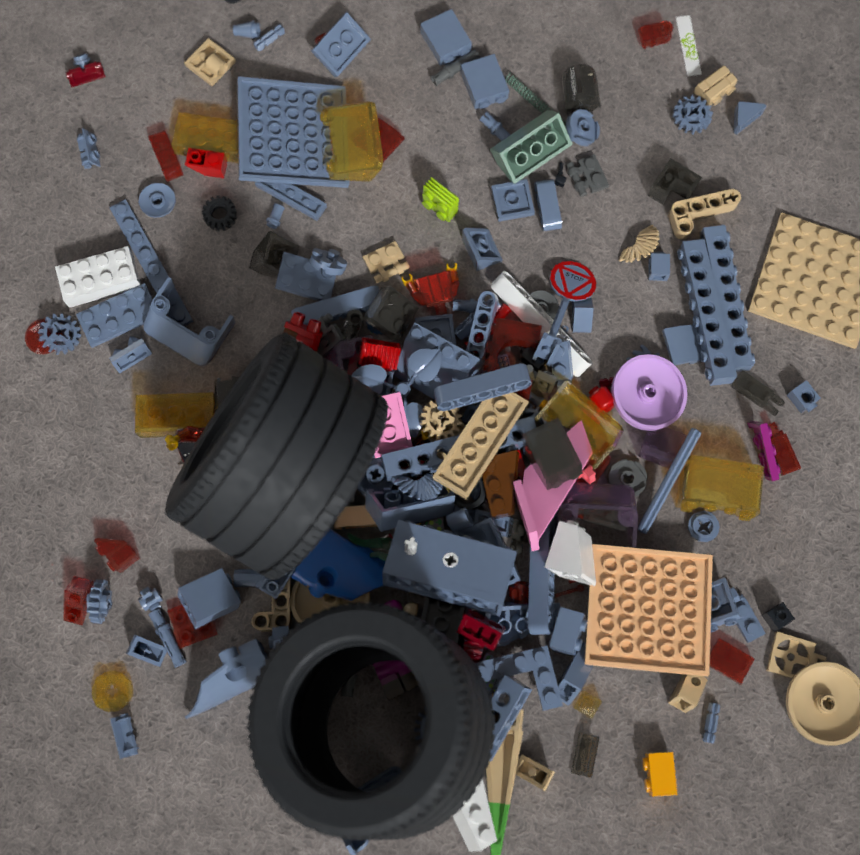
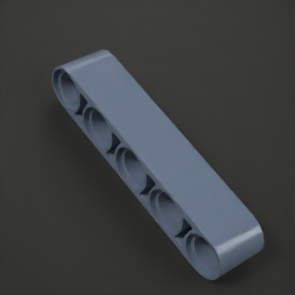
(339, 305)
(478, 327)
(482, 387)

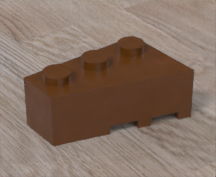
(499, 483)

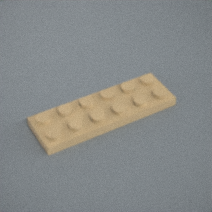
(479, 443)

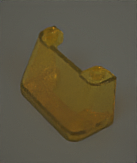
(353, 141)

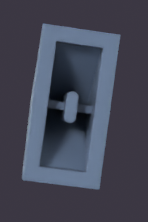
(746, 113)
(582, 316)
(146, 650)

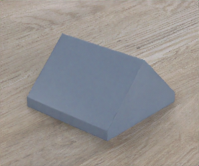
(481, 247)

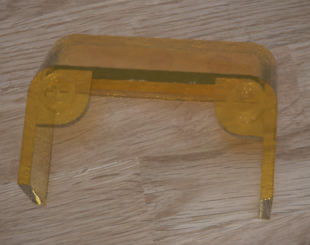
(573, 406)

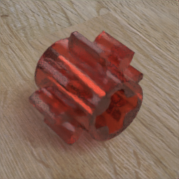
(520, 592)

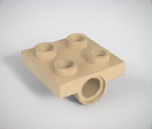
(210, 62)

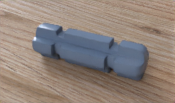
(269, 37)
(711, 722)

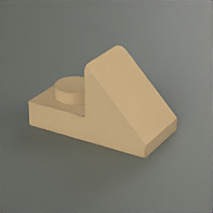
(534, 772)

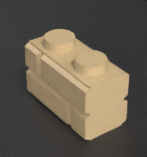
(716, 86)

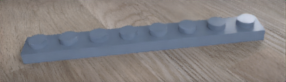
(148, 259)

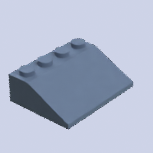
(455, 362)

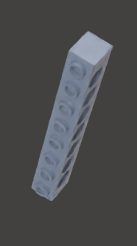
(721, 237)
(697, 251)
(429, 450)

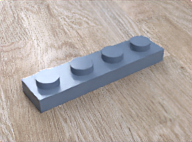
(295, 198)

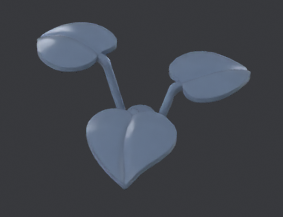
(424, 363)

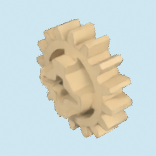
(437, 428)

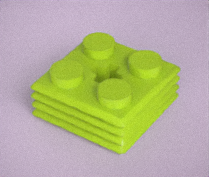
(440, 200)

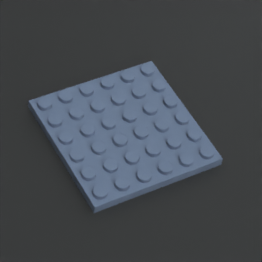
(283, 131)

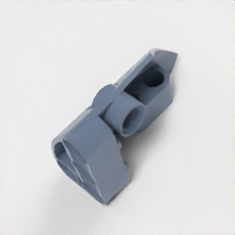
(232, 678)

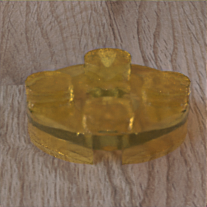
(103, 684)

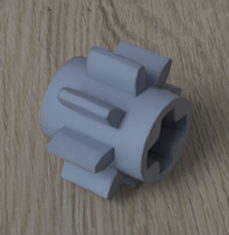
(150, 599)

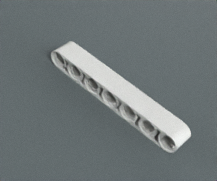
(531, 312)

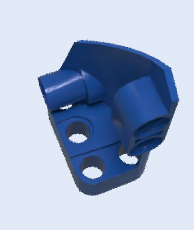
(339, 569)

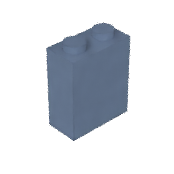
(445, 37)
(484, 81)
(209, 598)

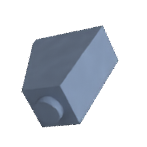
(574, 676)

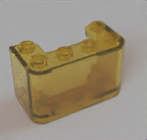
(720, 486)

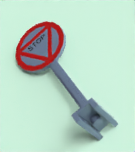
(572, 283)

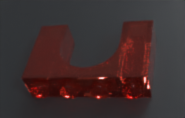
(507, 334)

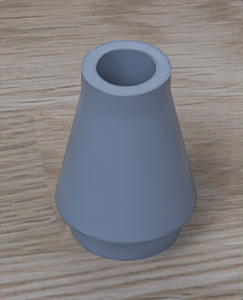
(248, 29)

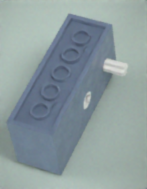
(449, 567)

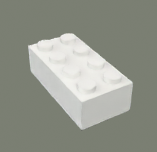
(97, 276)

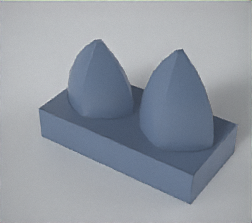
(129, 356)

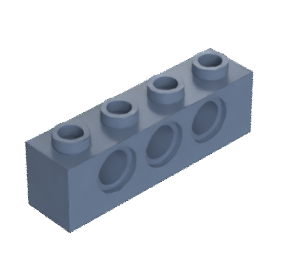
(507, 712)

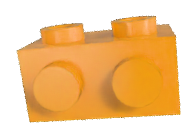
(660, 774)

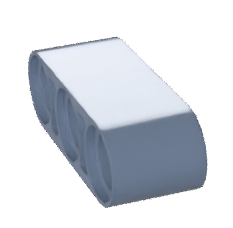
(548, 205)

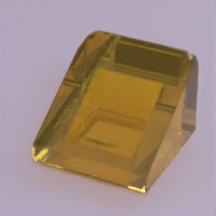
(587, 704)

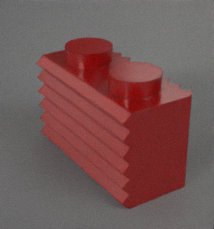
(379, 353)

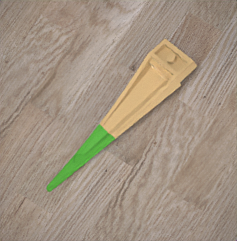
(501, 778)

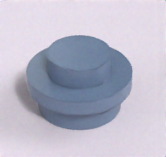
(81, 60)

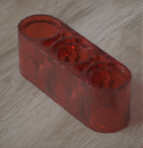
(165, 155)

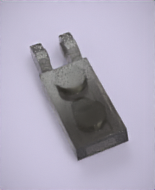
(757, 392)

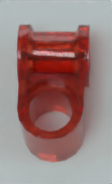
(654, 35)

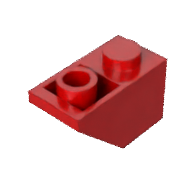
(207, 162)

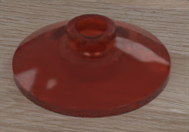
(32, 338)

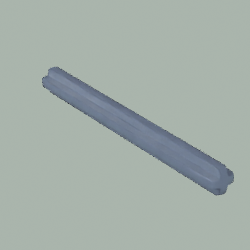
(669, 480)

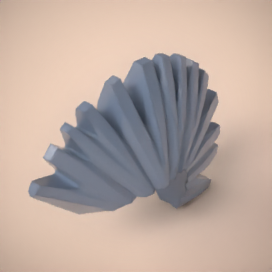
(423, 489)

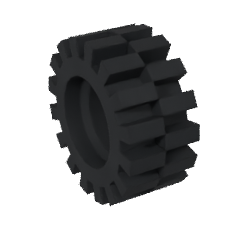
(214, 204)

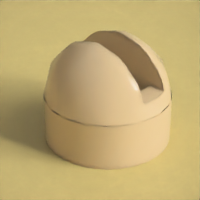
(412, 608)

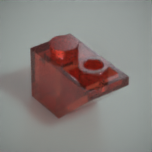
(117, 552)
(75, 600)

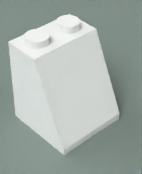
(572, 554)

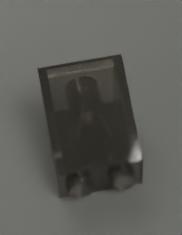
(552, 454)

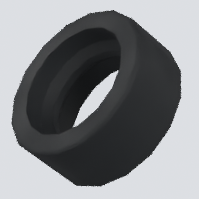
(473, 505)

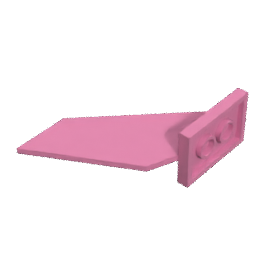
(537, 503)

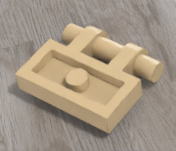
(384, 257)

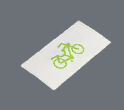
(688, 46)

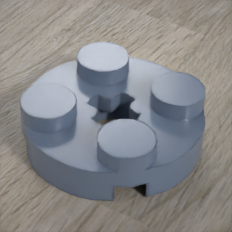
(576, 133)
(329, 261)

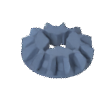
(703, 517)

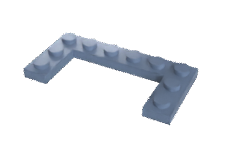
(533, 660)

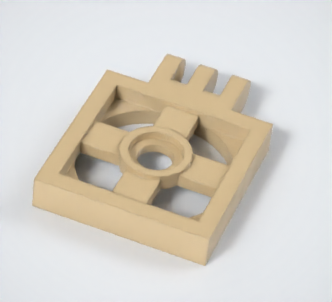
(812, 657)

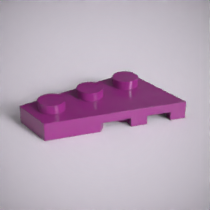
(763, 443)

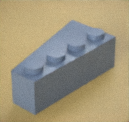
(393, 505)

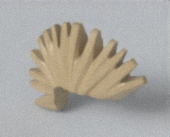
(643, 246)

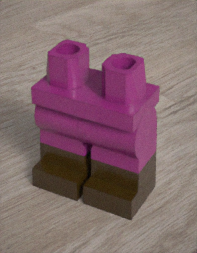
(387, 674)

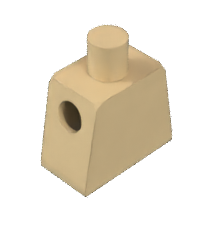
(688, 692)

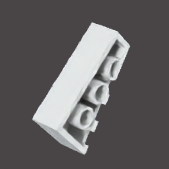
(476, 821)

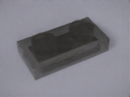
(585, 755)

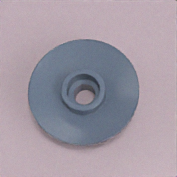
(154, 193)

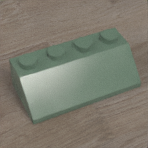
(531, 146)

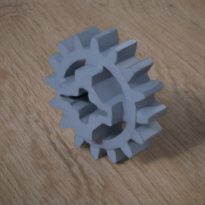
(694, 121)
(65, 327)
(99, 601)

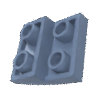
(682, 344)

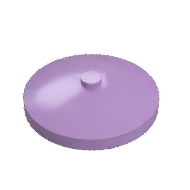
(649, 392)

